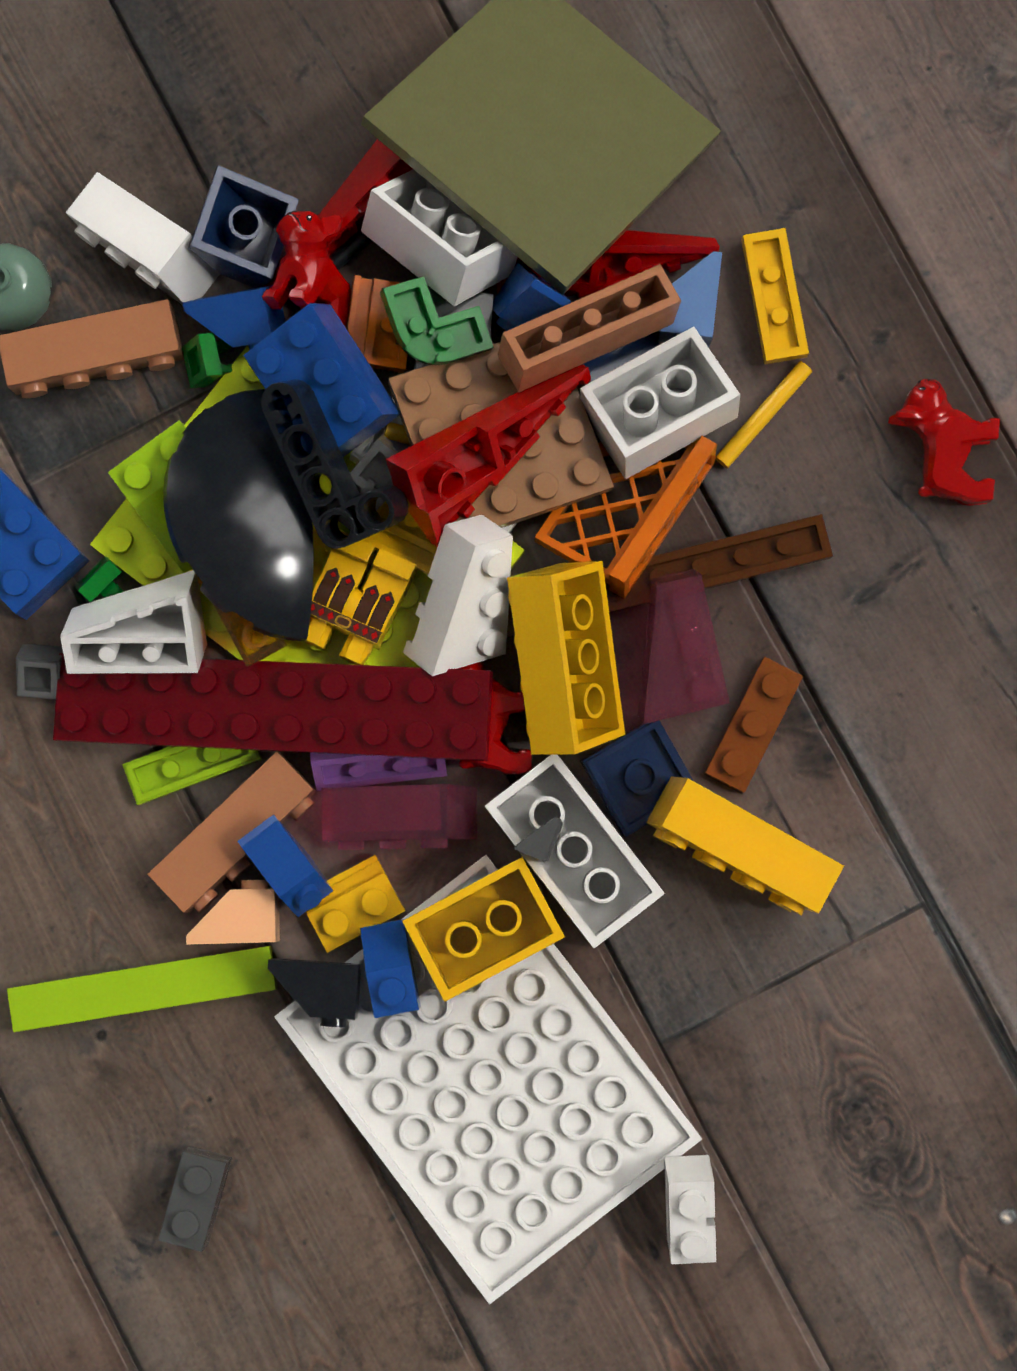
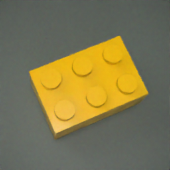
(483, 929)

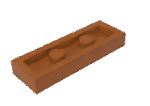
(753, 724)

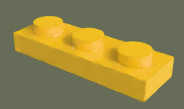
(775, 296)

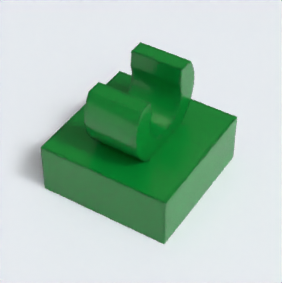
(203, 360)
(100, 580)

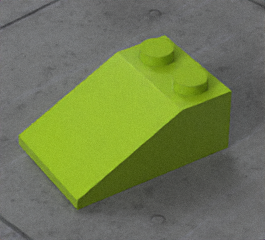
(142, 483)

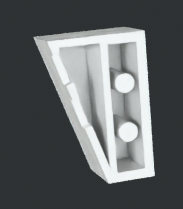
(140, 238)
(467, 599)
(138, 630)

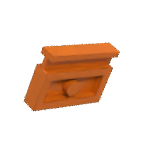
(371, 326)

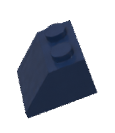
(240, 226)

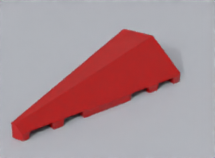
(352, 197)
(634, 254)
(458, 463)

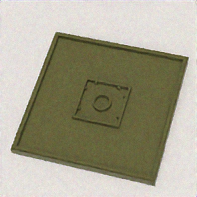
(542, 132)

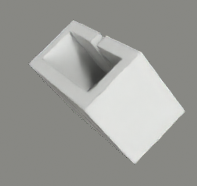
(690, 1209)

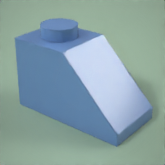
(698, 299)

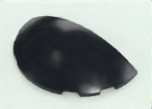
(242, 518)

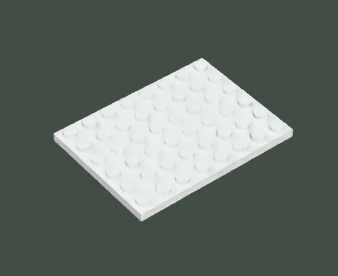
(501, 1108)

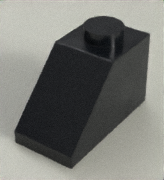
(321, 988)

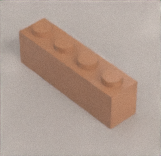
(588, 328)
(91, 348)
(213, 849)

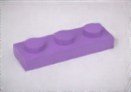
(364, 770)

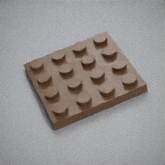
(552, 474)

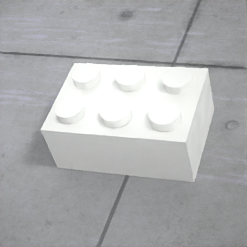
(435, 238)
(660, 402)

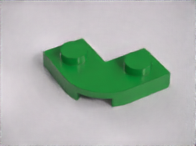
(425, 334)

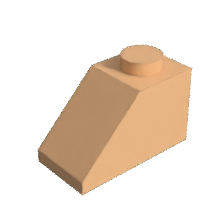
(241, 917)

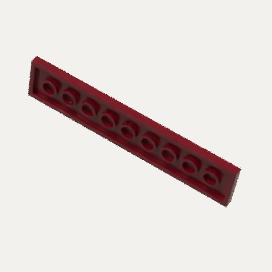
(283, 709)

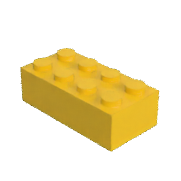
(566, 657)
(747, 845)

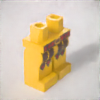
(355, 612)

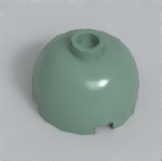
(23, 288)

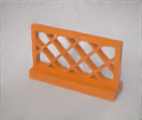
(653, 524)

